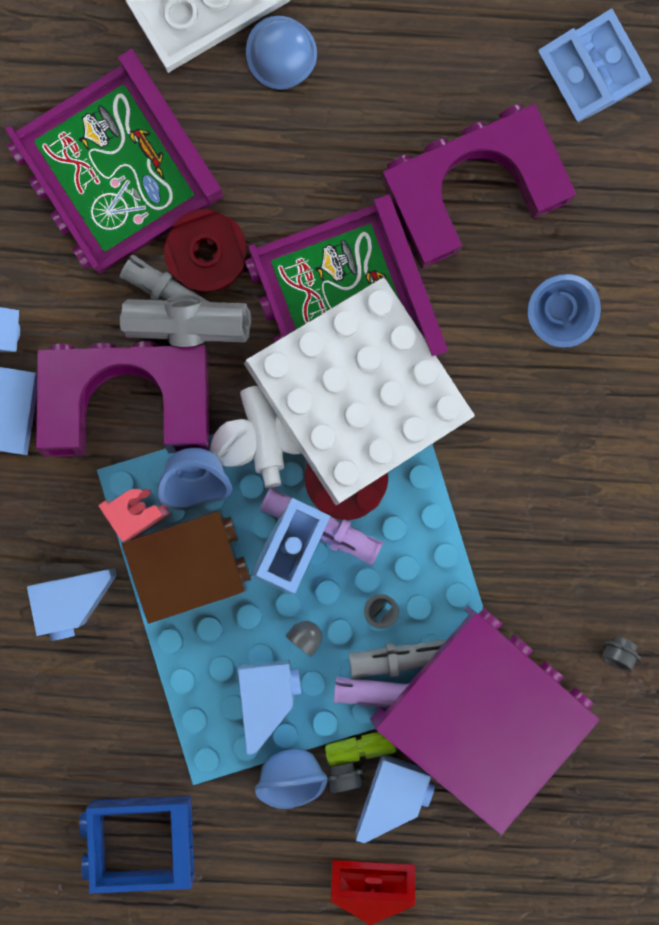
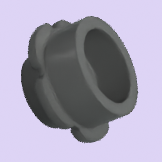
(620, 654)
(344, 777)

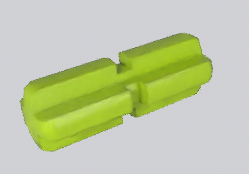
(351, 750)

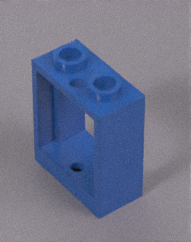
(94, 862)

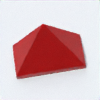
(372, 888)

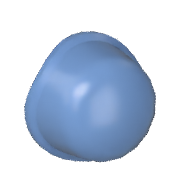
(280, 52)
(564, 310)
(193, 479)
(290, 779)

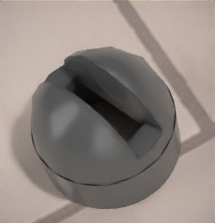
(376, 605)
(305, 636)

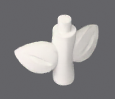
(256, 439)

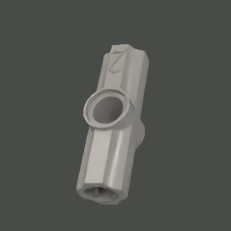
(185, 320)

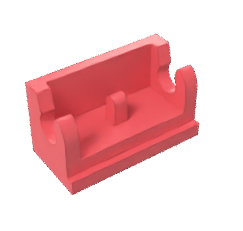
(127, 516)

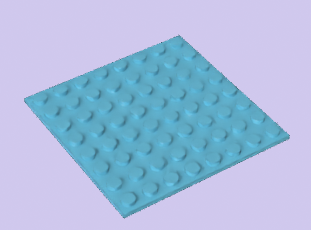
(202, 648)

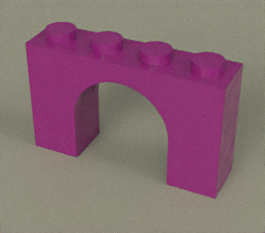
(514, 141)
(72, 375)

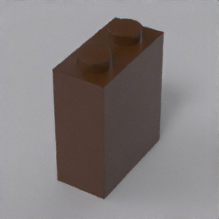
(186, 566)

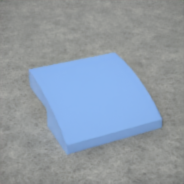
(595, 65)
(17, 409)

